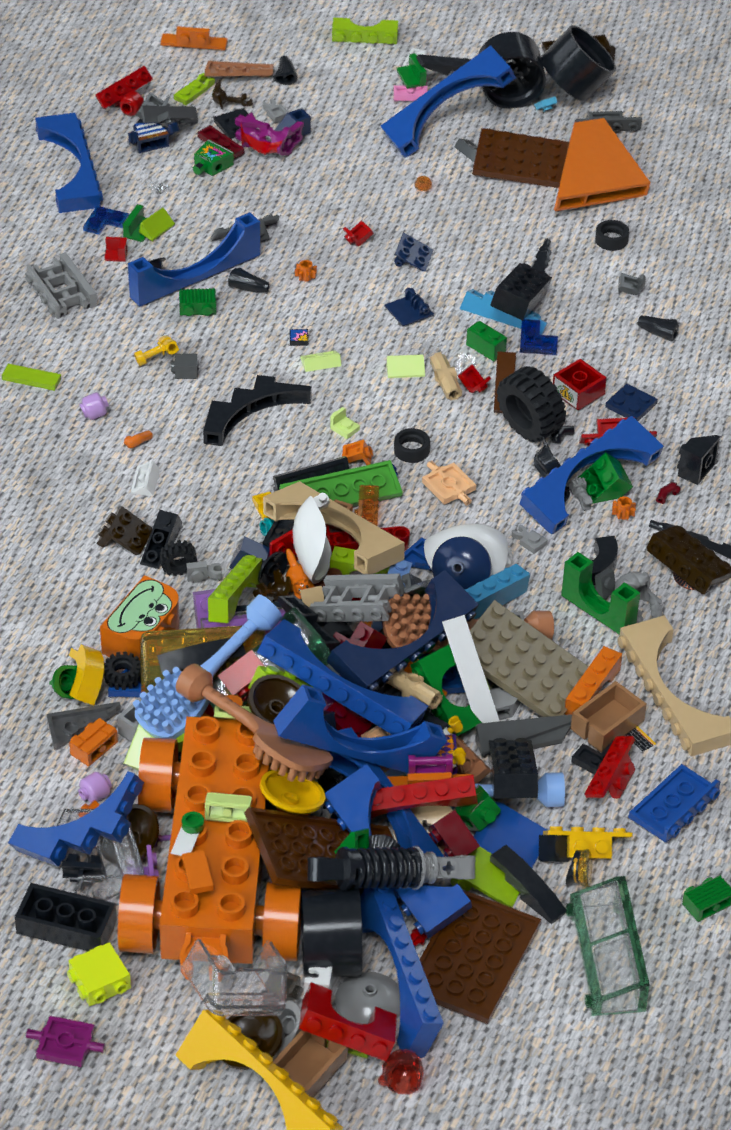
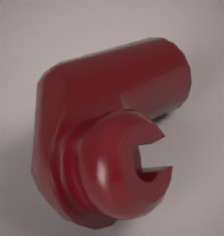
(672, 488)

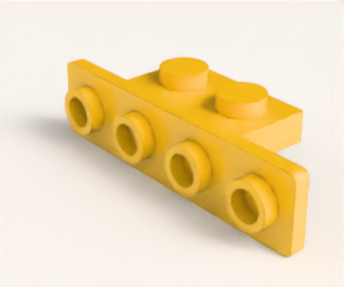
(597, 841)

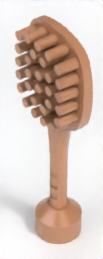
(412, 617)
(288, 755)

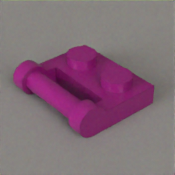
(443, 763)

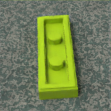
(31, 377)

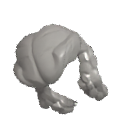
(641, 583)

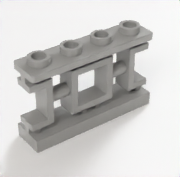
(67, 295)
(371, 588)

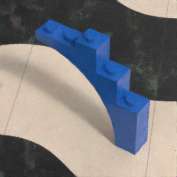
(106, 820)

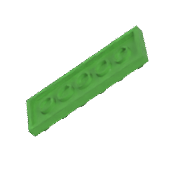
(345, 484)

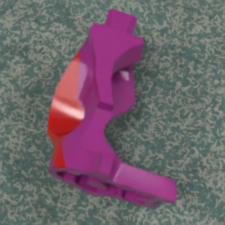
(256, 138)

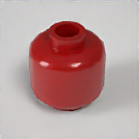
(131, 103)

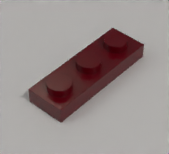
(216, 136)

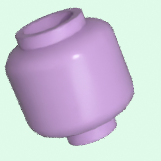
(94, 406)
(94, 787)

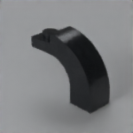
(606, 555)

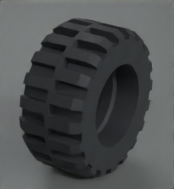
(531, 403)

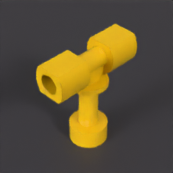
(164, 343)

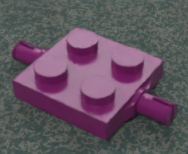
(65, 1041)

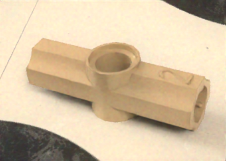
(445, 376)
(414, 685)

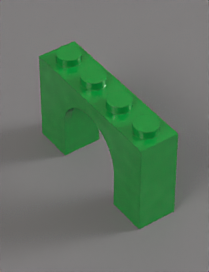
(580, 591)
(432, 670)

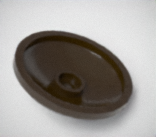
(270, 695)
(144, 827)
(264, 1030)

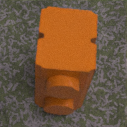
(93, 741)

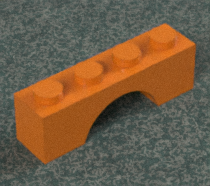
(602, 669)

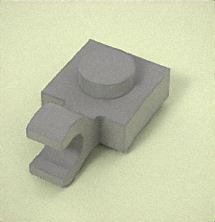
(201, 571)

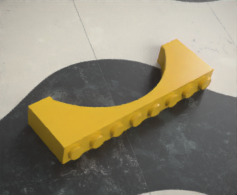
(218, 1039)

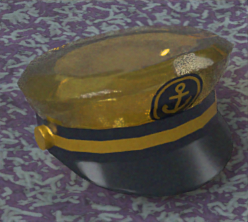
(580, 869)

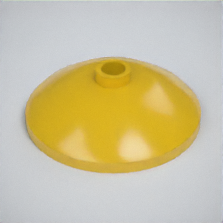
(292, 796)

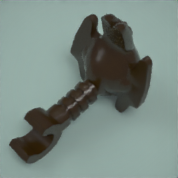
(220, 97)
(274, 590)

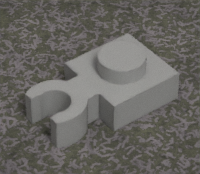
(275, 112)
(530, 540)

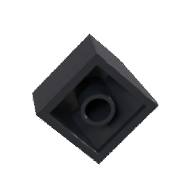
(698, 458)

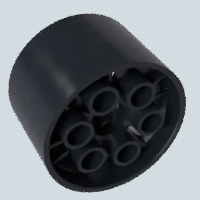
(522, 51)
(578, 63)
(331, 931)

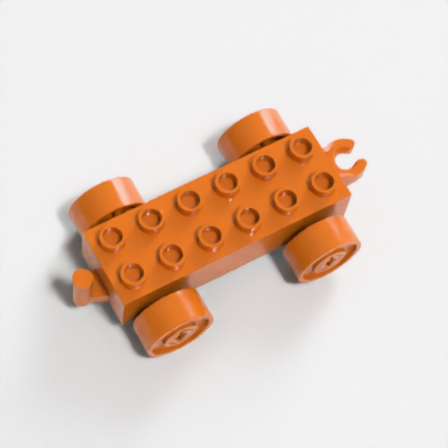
(214, 760)

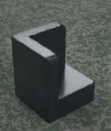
(553, 848)

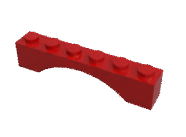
(442, 792)

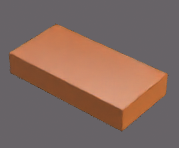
(197, 872)

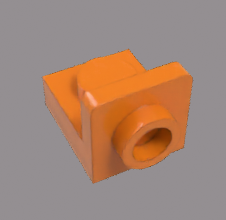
(357, 451)

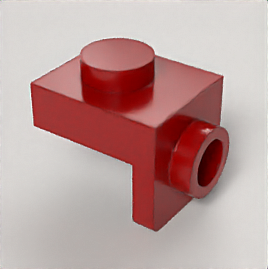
(358, 234)
(473, 380)

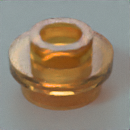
(423, 183)

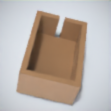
(608, 715)
(310, 1061)

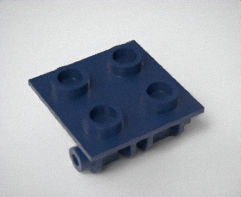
(412, 252)
(409, 308)

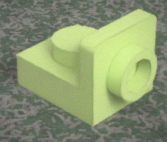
(342, 424)

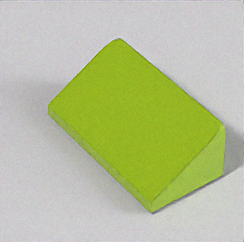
(156, 224)

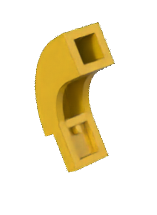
(89, 674)

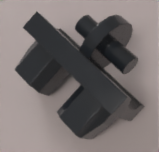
(74, 869)

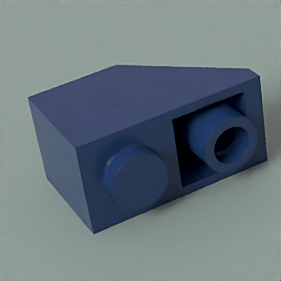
(292, 117)

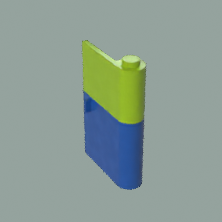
(511, 830)

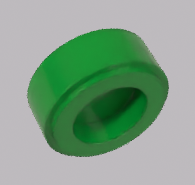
(192, 822)

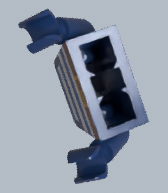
(151, 135)

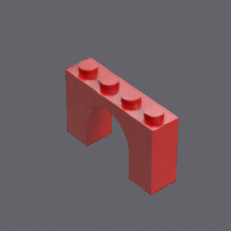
(323, 1021)

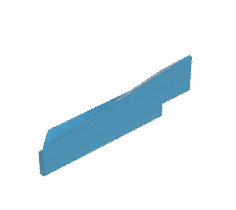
(480, 305)

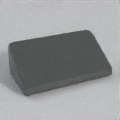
(466, 149)

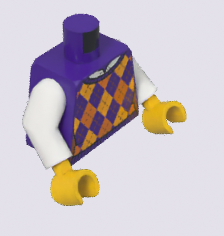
(450, 746)

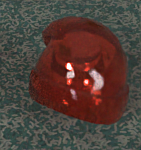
(402, 1072)

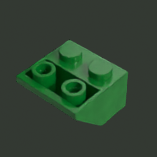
(606, 479)

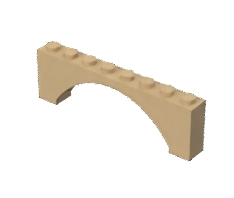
(376, 547)
(696, 729)

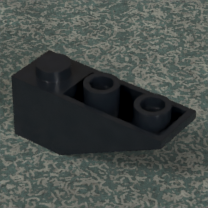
(164, 530)

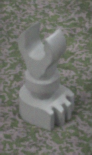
(578, 488)

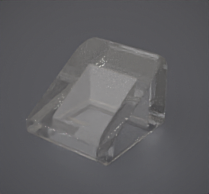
(464, 361)

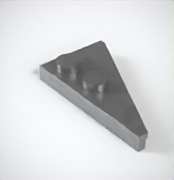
(68, 723)

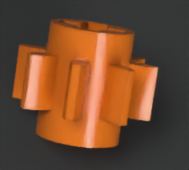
(305, 270)
(624, 508)

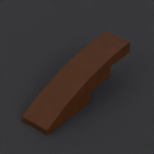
(505, 367)

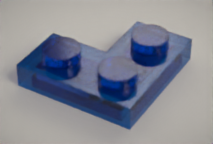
(103, 216)
(533, 342)

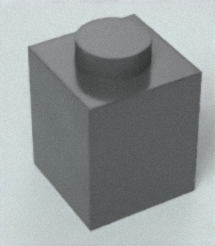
(185, 366)

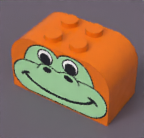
(146, 608)

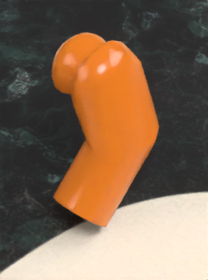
(134, 441)

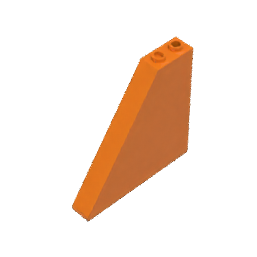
(598, 168)

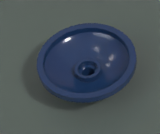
(469, 554)

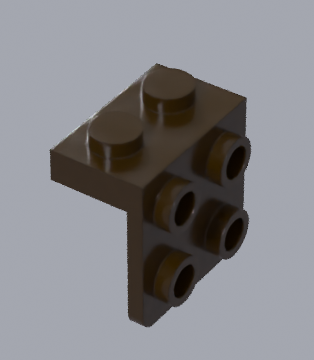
(125, 530)

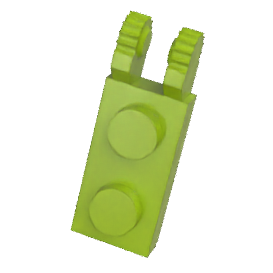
(194, 89)

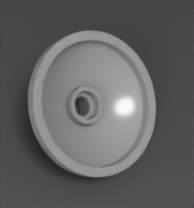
(357, 1004)

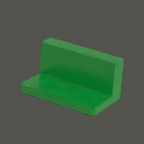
(413, 74)
(132, 224)

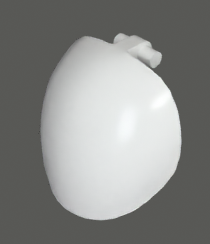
(489, 537)
(311, 539)

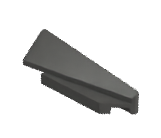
(414, 585)
(542, 731)

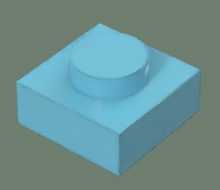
(546, 104)

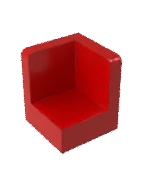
(116, 249)

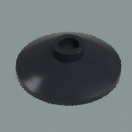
(276, 561)

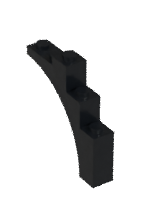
(244, 402)

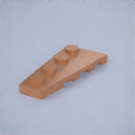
(221, 68)

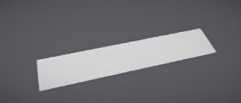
(470, 669)

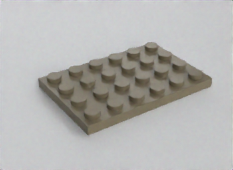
(525, 661)

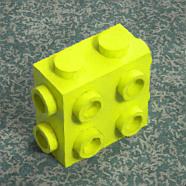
(99, 974)

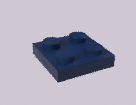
(631, 402)

